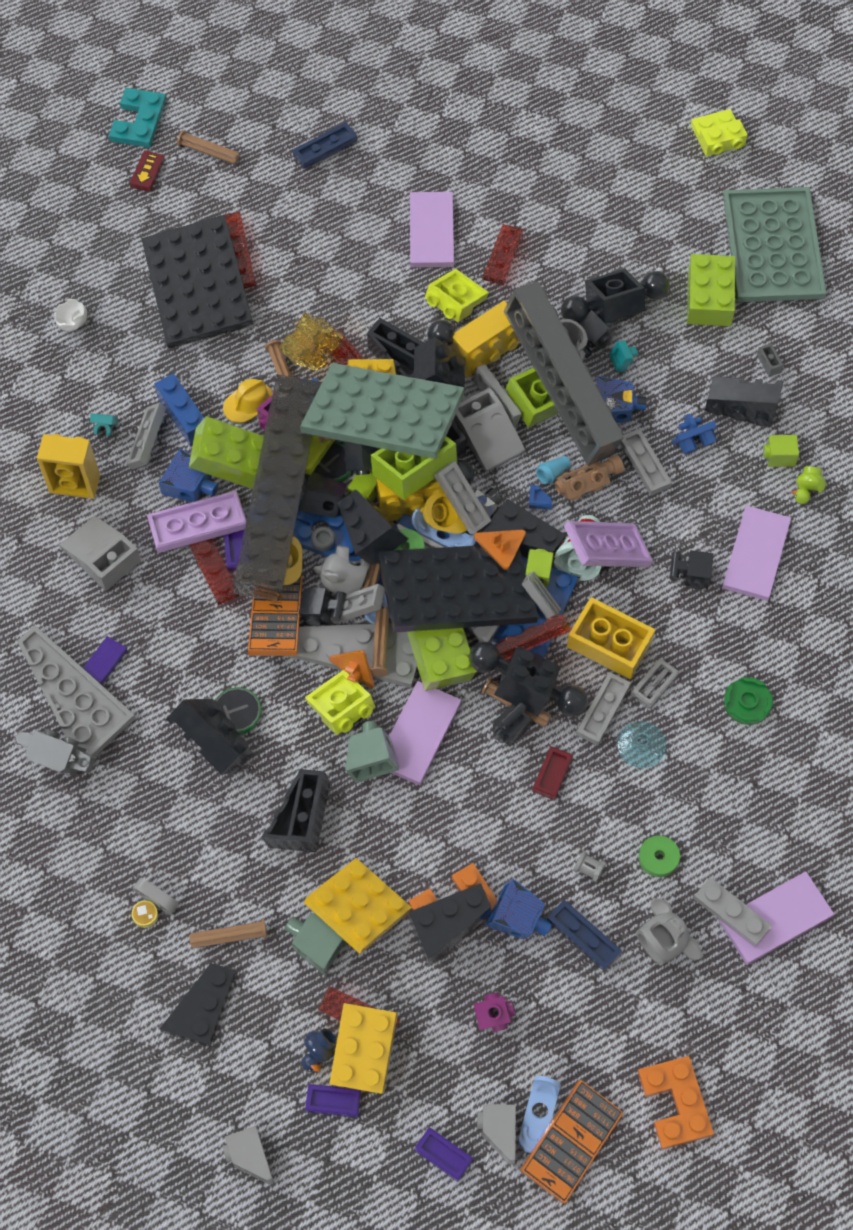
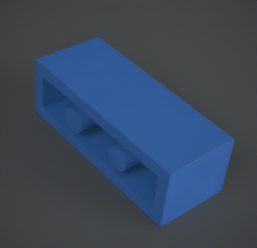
(179, 406)

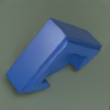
(539, 499)

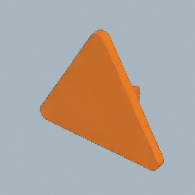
(501, 545)
(356, 666)

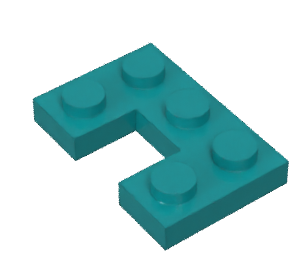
(149, 109)

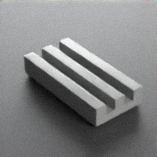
(540, 595)
(642, 698)

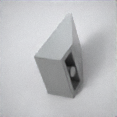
(488, 430)
(101, 552)

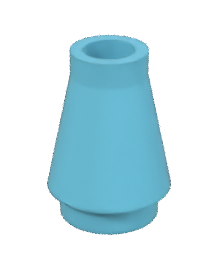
(551, 469)

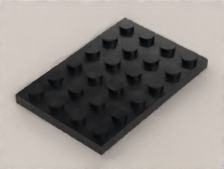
(196, 281)
(453, 589)

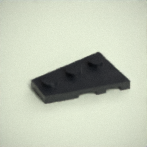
(201, 1007)

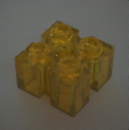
(310, 341)

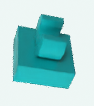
(622, 355)
(103, 420)

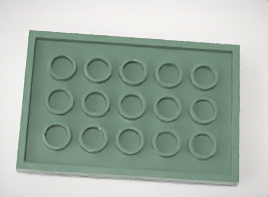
(774, 244)
(383, 410)

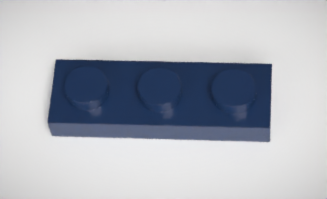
(324, 145)
(584, 935)

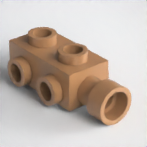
(593, 480)

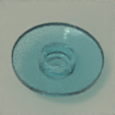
(641, 754)

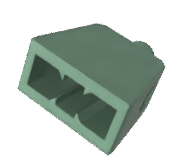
(370, 753)
(315, 941)

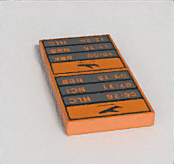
(276, 623)
(571, 1141)

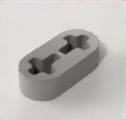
(156, 896)

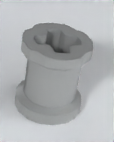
(593, 873)

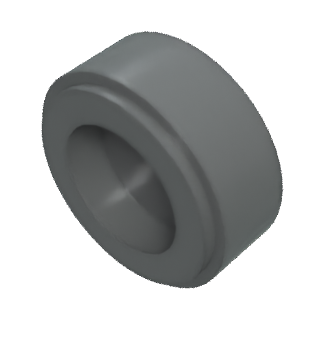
(323, 539)

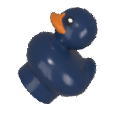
(320, 1049)

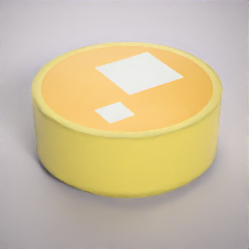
(145, 914)

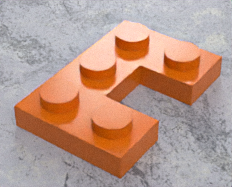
(463, 880)
(692, 1118)

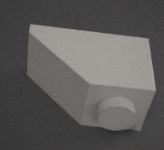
(499, 1129)
(248, 1154)

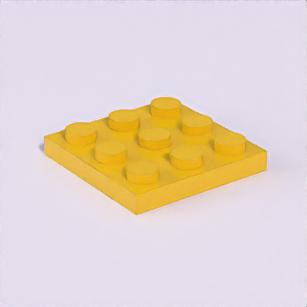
(357, 905)

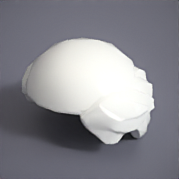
(70, 315)

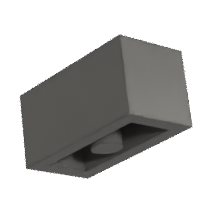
(770, 360)

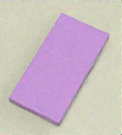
(431, 229)
(197, 521)
(608, 544)
(756, 553)
(421, 730)
(791, 912)

